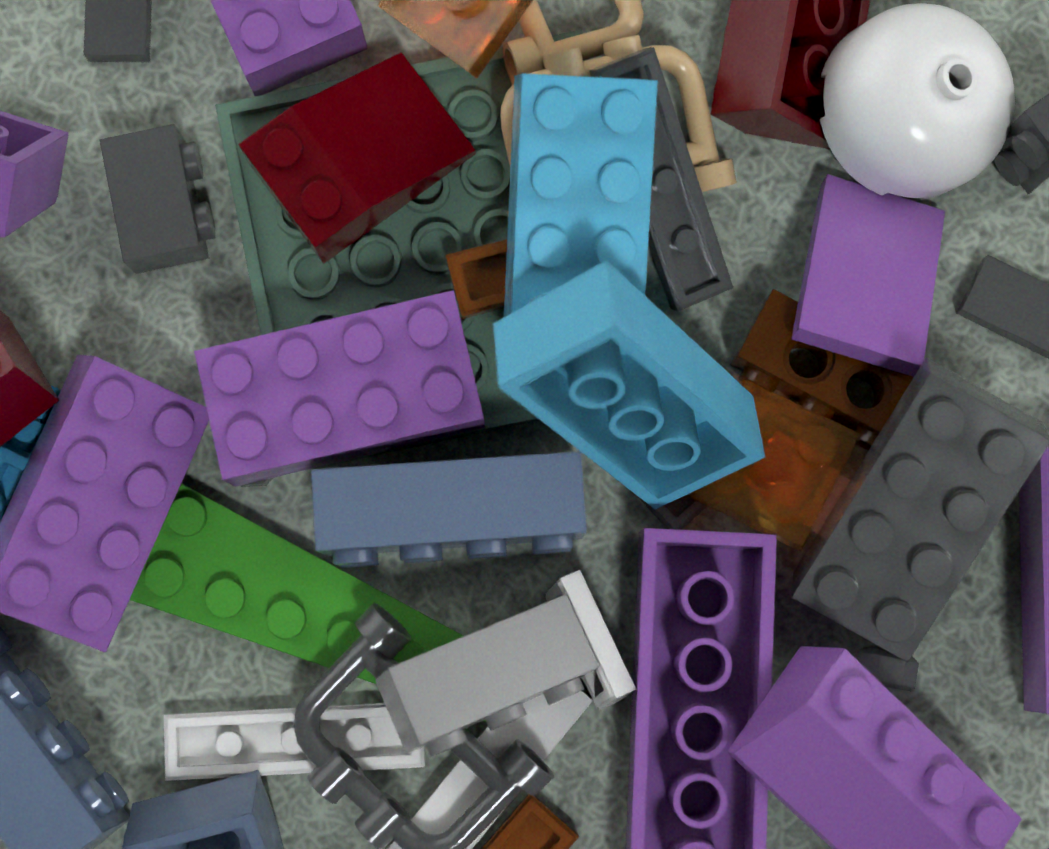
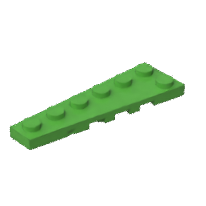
(264, 588)

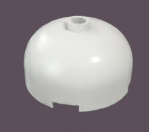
(917, 101)

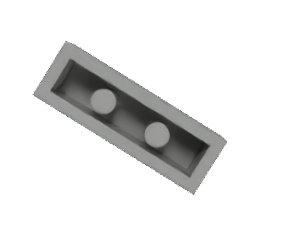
(487, 676)

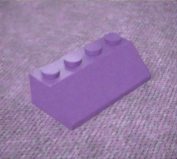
(864, 763)

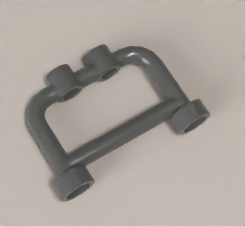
(341, 775)

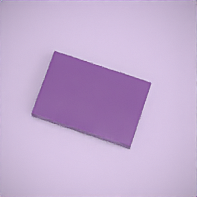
(869, 276)

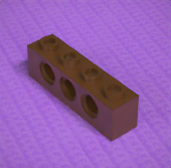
(765, 362)

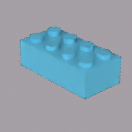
(578, 181)
(627, 387)

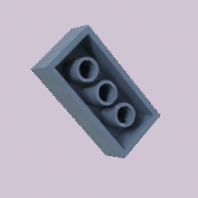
(449, 506)
(46, 782)

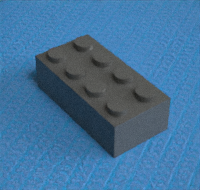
(918, 509)

